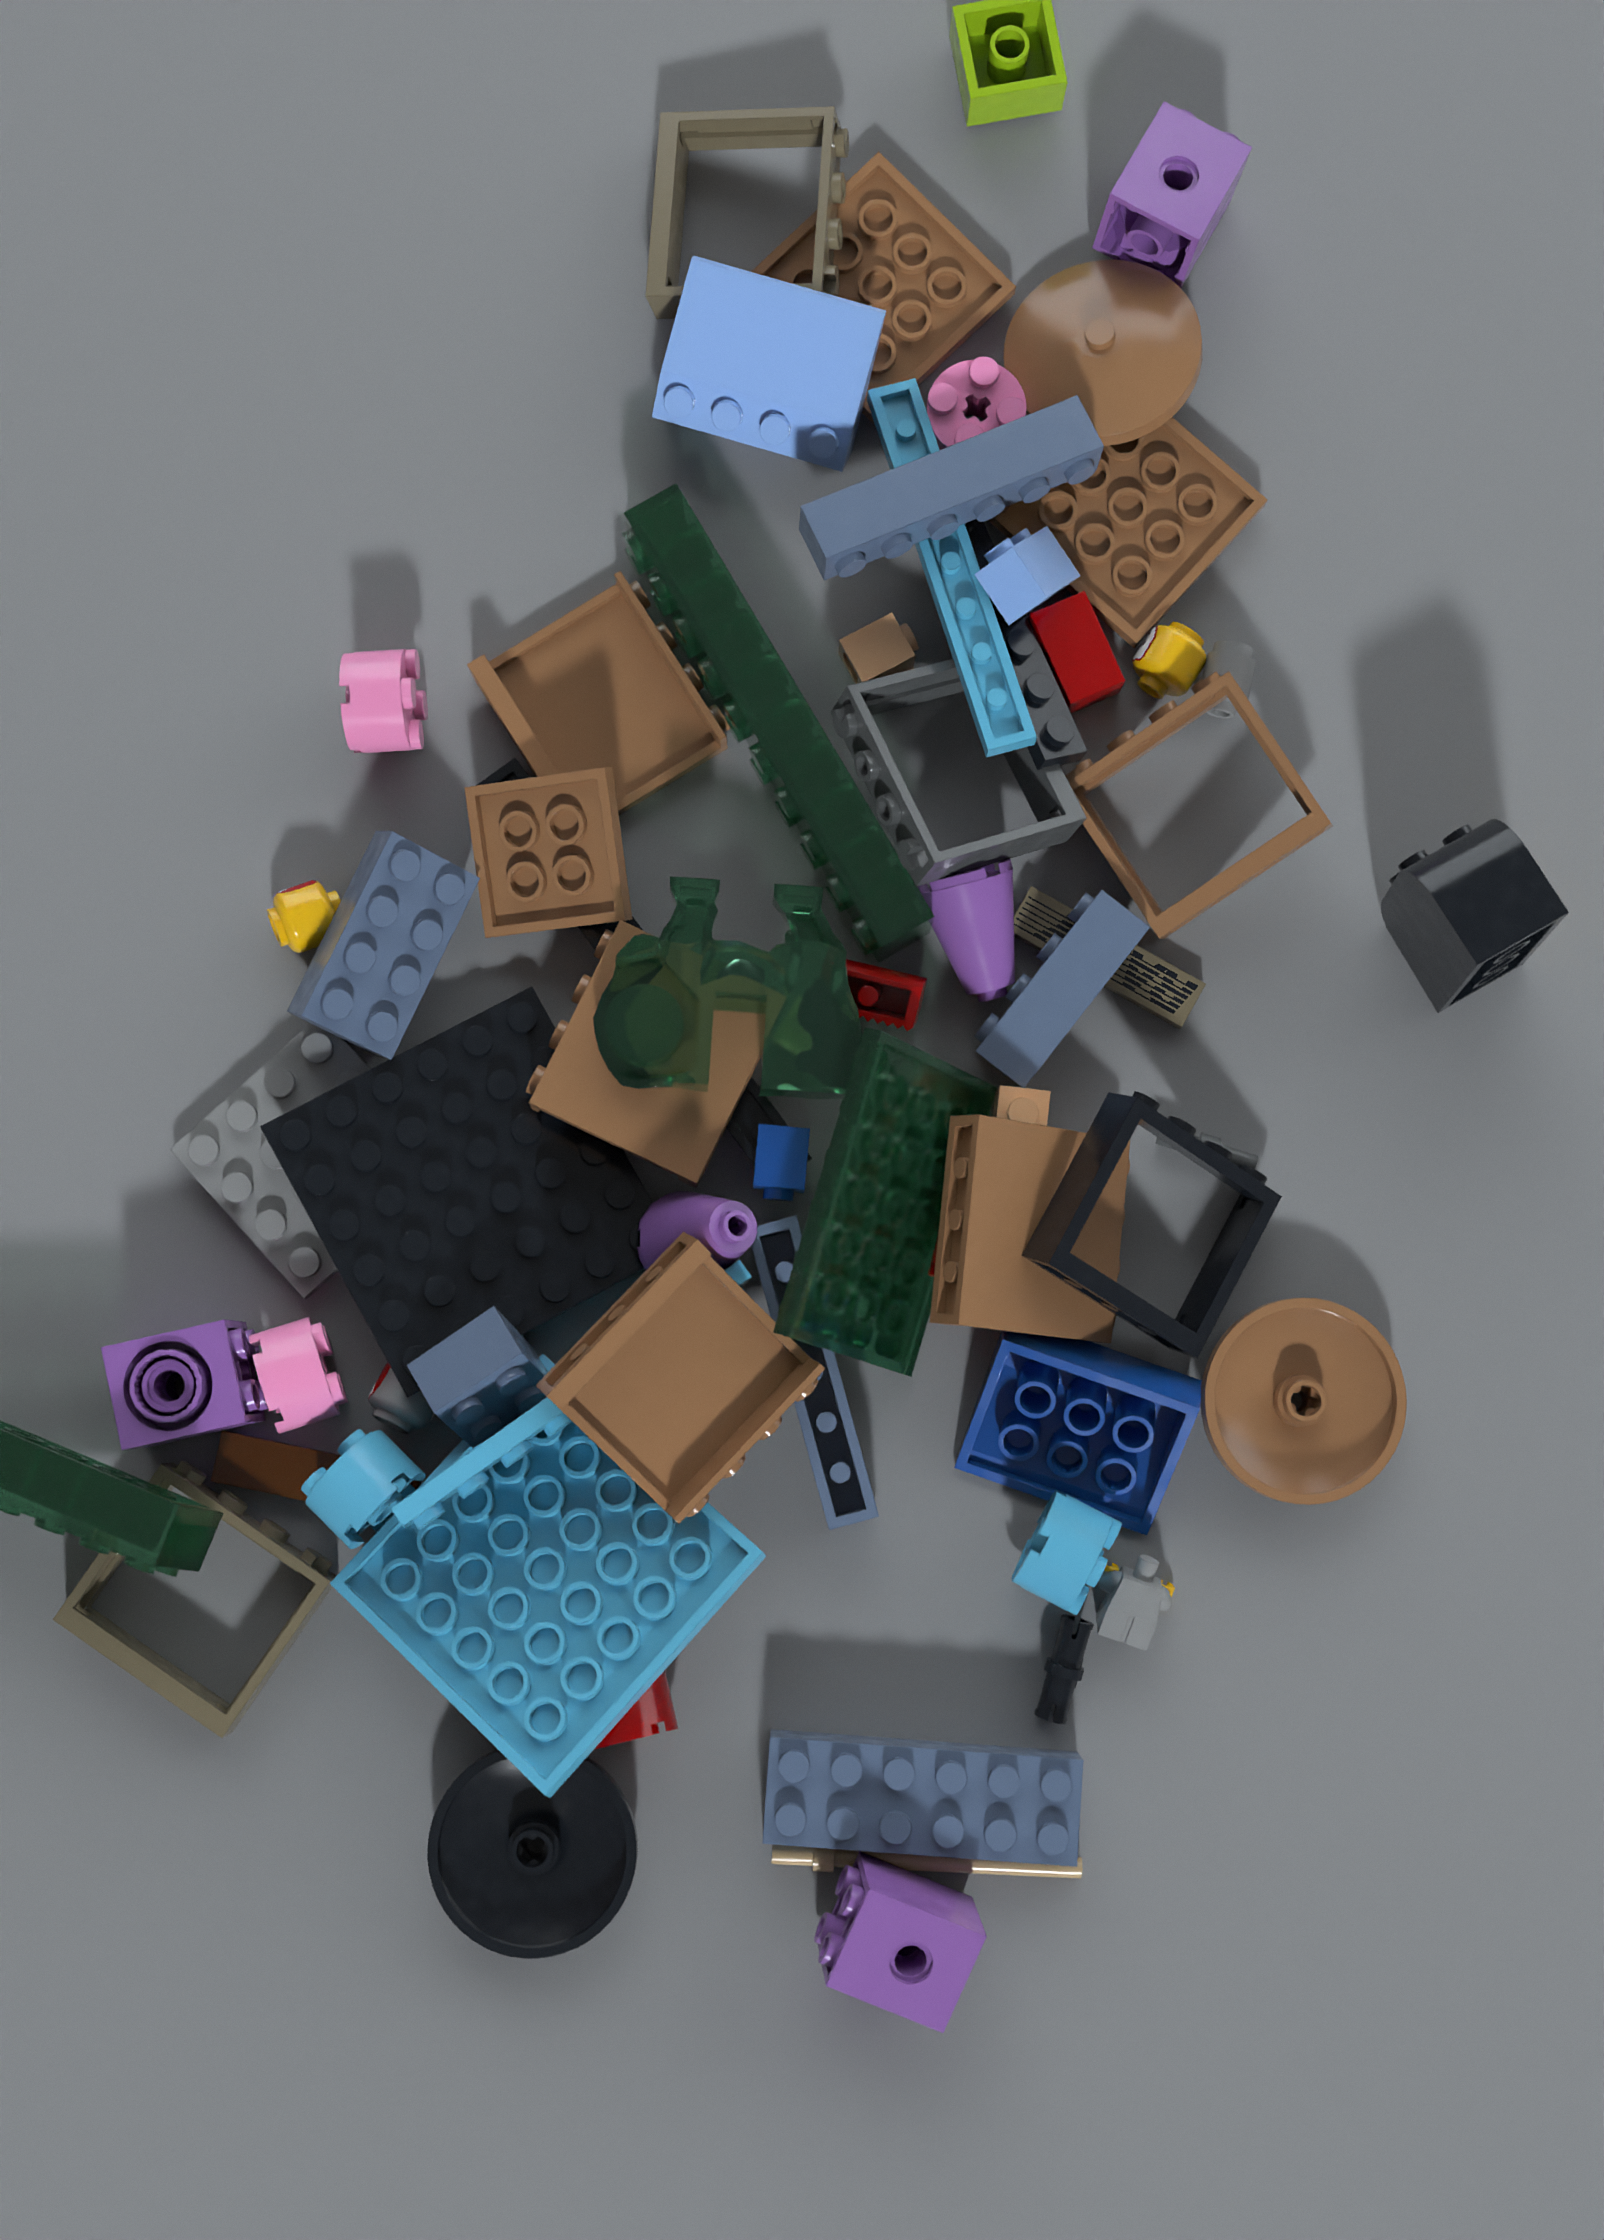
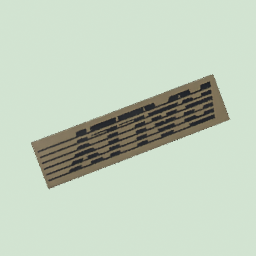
(1139, 979)

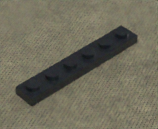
(1055, 728)

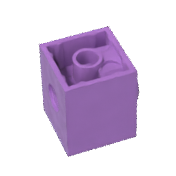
(1171, 194)
(217, 1376)
(899, 1941)

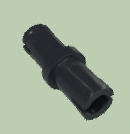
(1063, 1669)

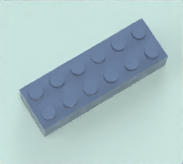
(923, 1797)

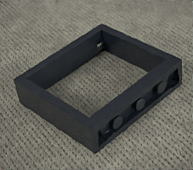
(1082, 1188)

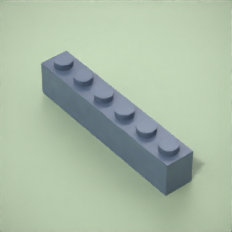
(950, 488)
(825, 1412)

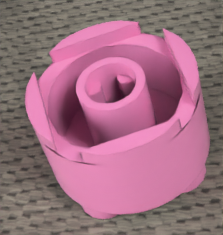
(974, 389)
(382, 701)
(296, 1373)

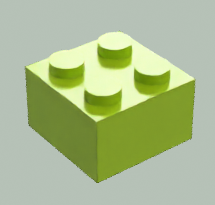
(1007, 59)

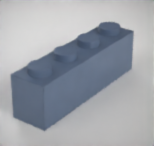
(1062, 987)

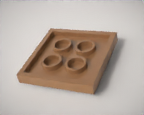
(548, 852)

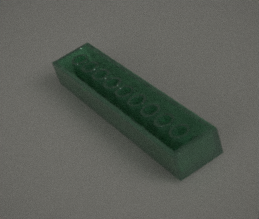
(777, 724)

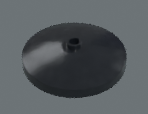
(525, 1899)

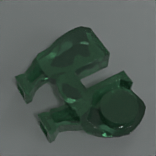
(664, 990)

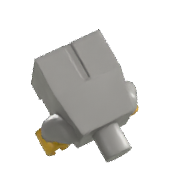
(1132, 1602)

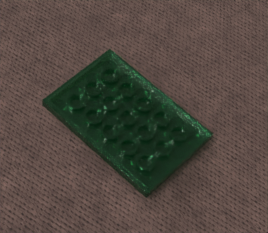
(877, 1207)

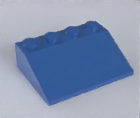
(1080, 1425)

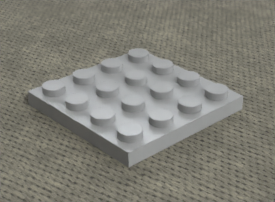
(240, 1169)

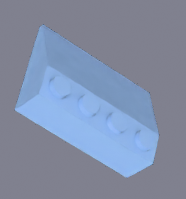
(768, 363)

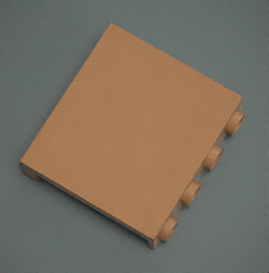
(604, 695)
(660, 1125)
(992, 1201)
(681, 1378)

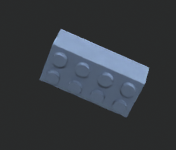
(383, 944)

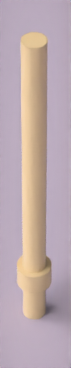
(826, 1859)

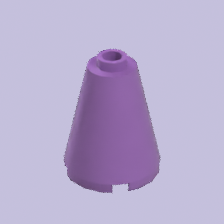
(976, 927)
(718, 1223)

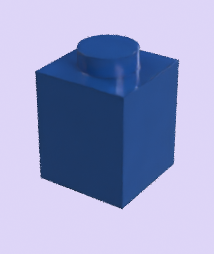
(781, 1161)

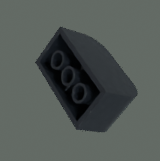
(1469, 911)

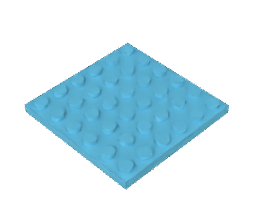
(547, 1597)

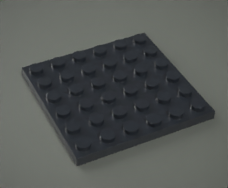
(456, 1192)

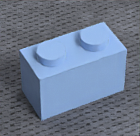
(1025, 572)

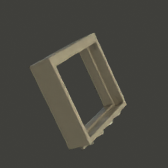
(741, 130)
(150, 1667)

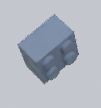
(480, 1377)

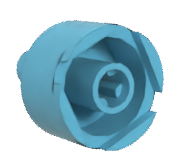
(361, 1485)
(1066, 1552)

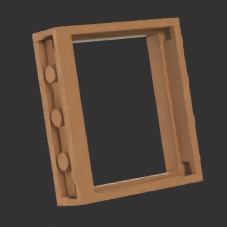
(1130, 747)

